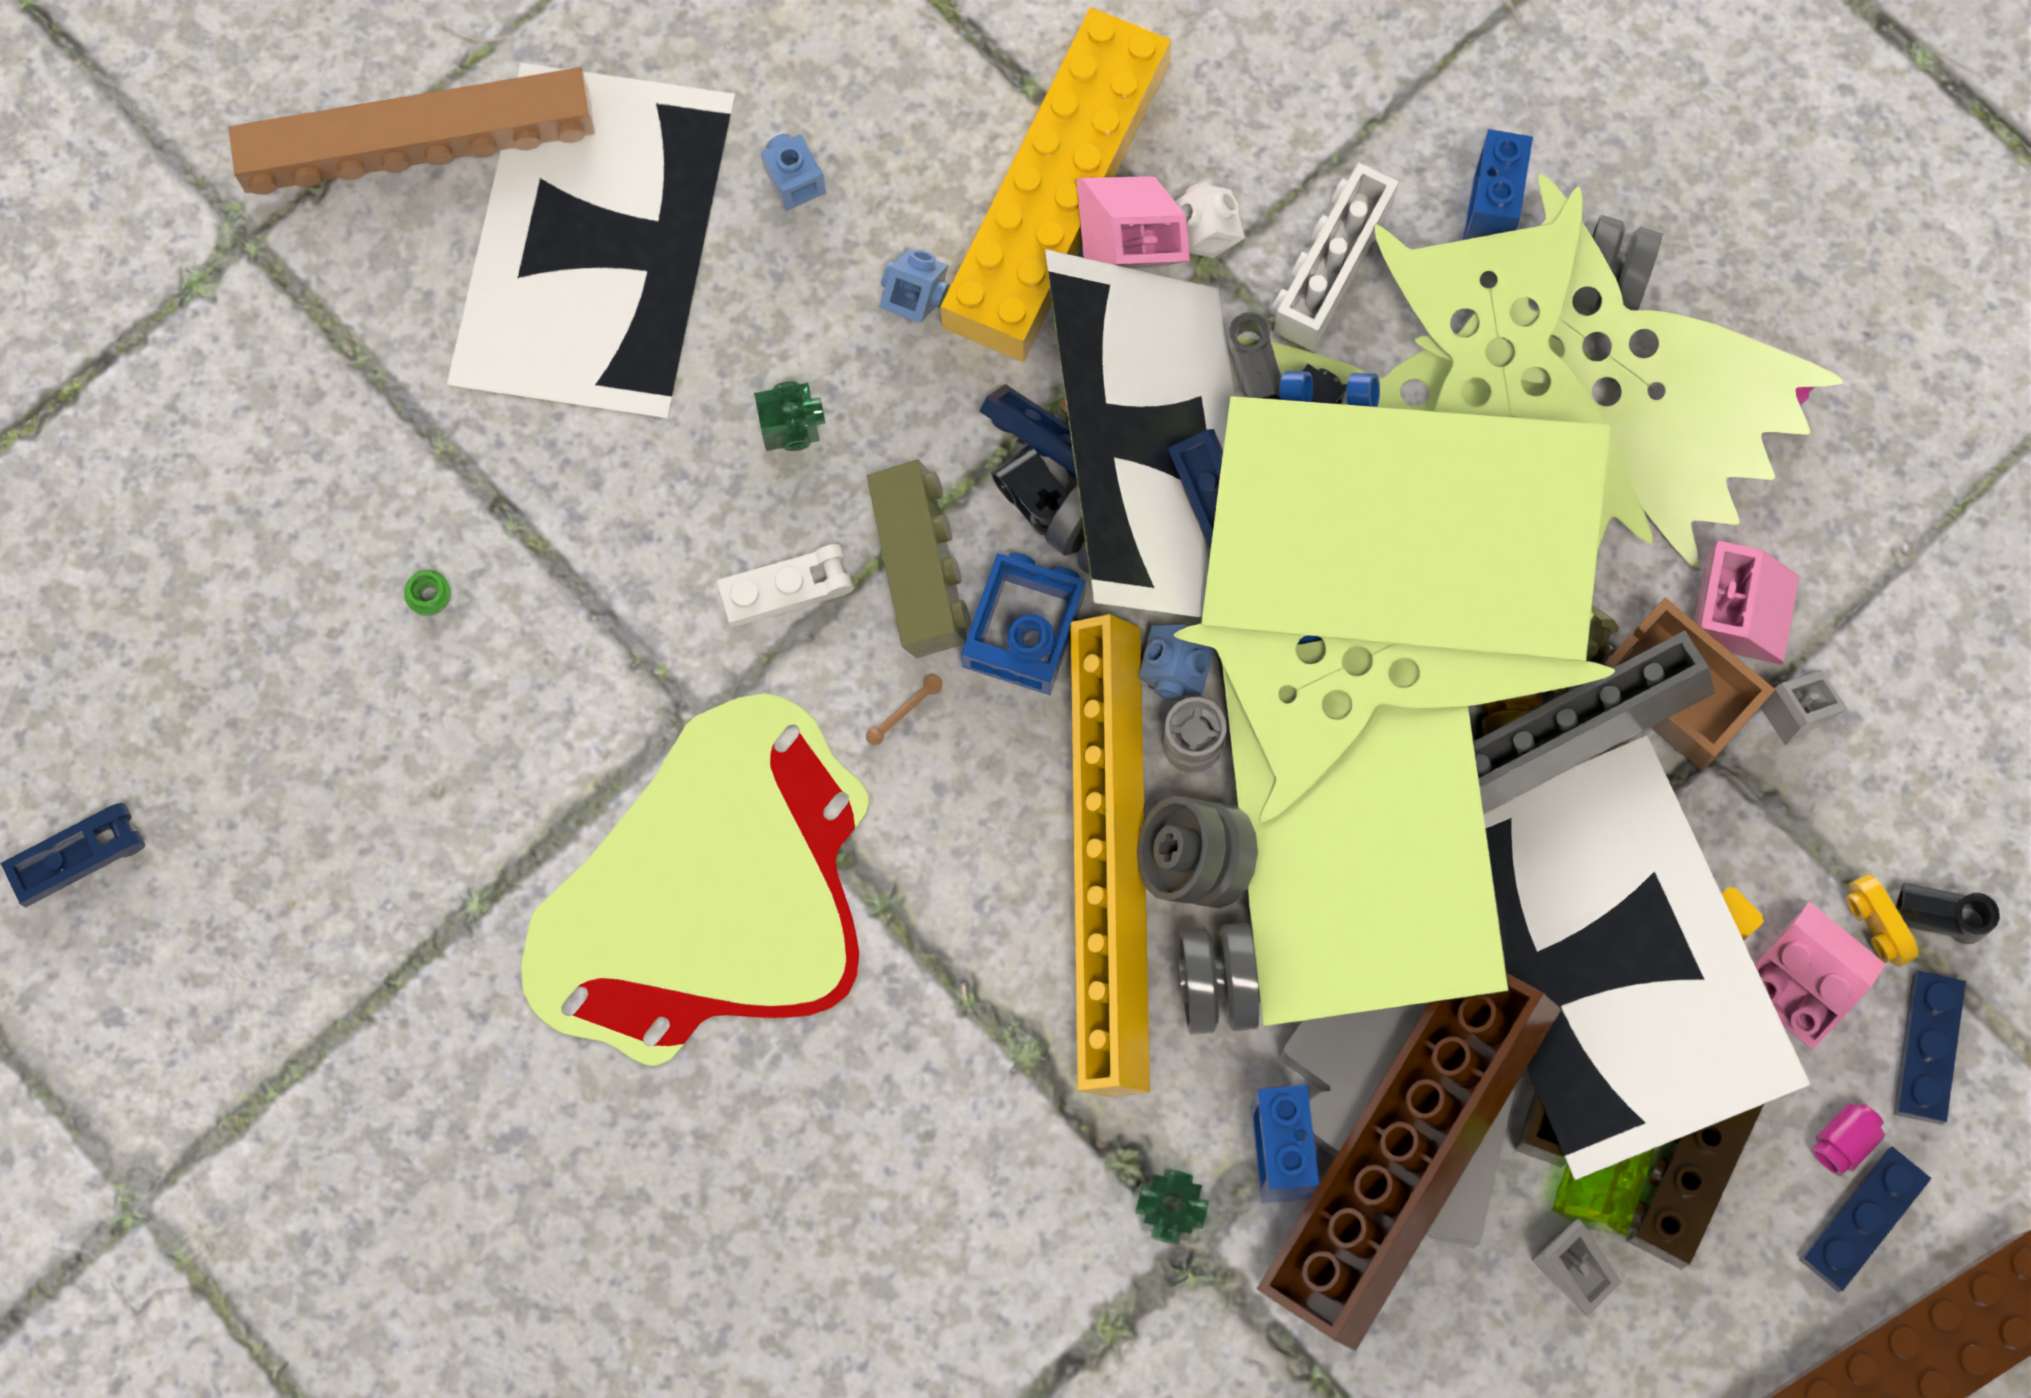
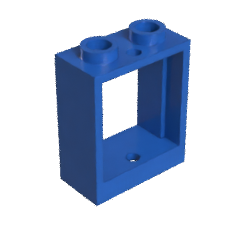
(1498, 184)
(1003, 663)
(1283, 1156)

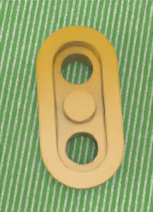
(1890, 934)

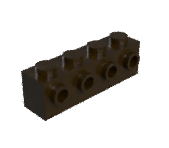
(1689, 1189)

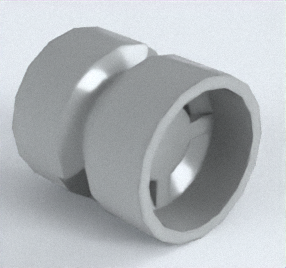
(1194, 734)

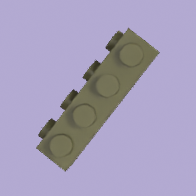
(918, 558)

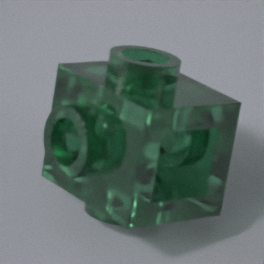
(789, 416)
(1170, 1226)

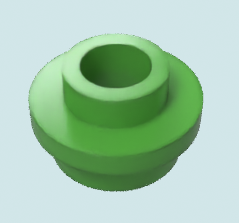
(424, 580)

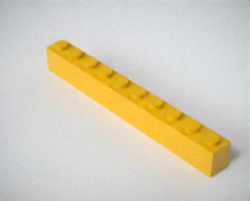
(1107, 882)

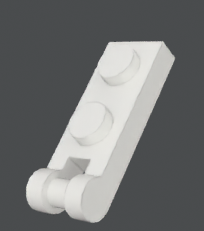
(784, 586)

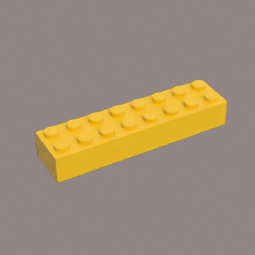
(1076, 134)

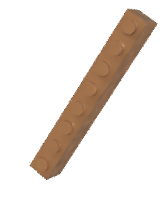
(411, 131)

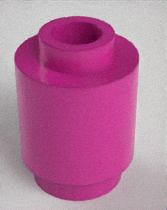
(1848, 1138)

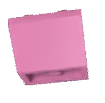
(1131, 222)
(1747, 601)
(1816, 974)

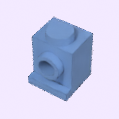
(795, 182)

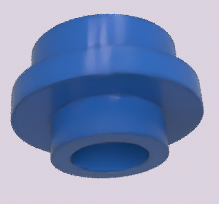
(1024, 625)

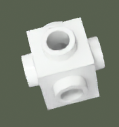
(1210, 219)

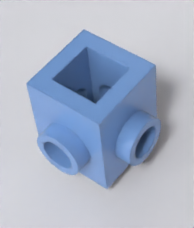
(914, 285)
(1174, 664)

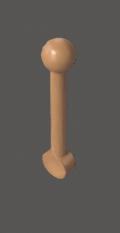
(932, 686)

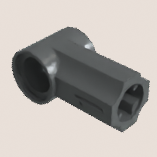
(1255, 363)

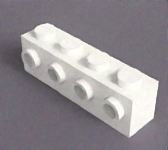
(1334, 257)

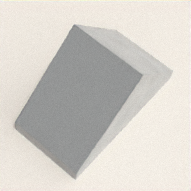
(1802, 706)
(1578, 1267)

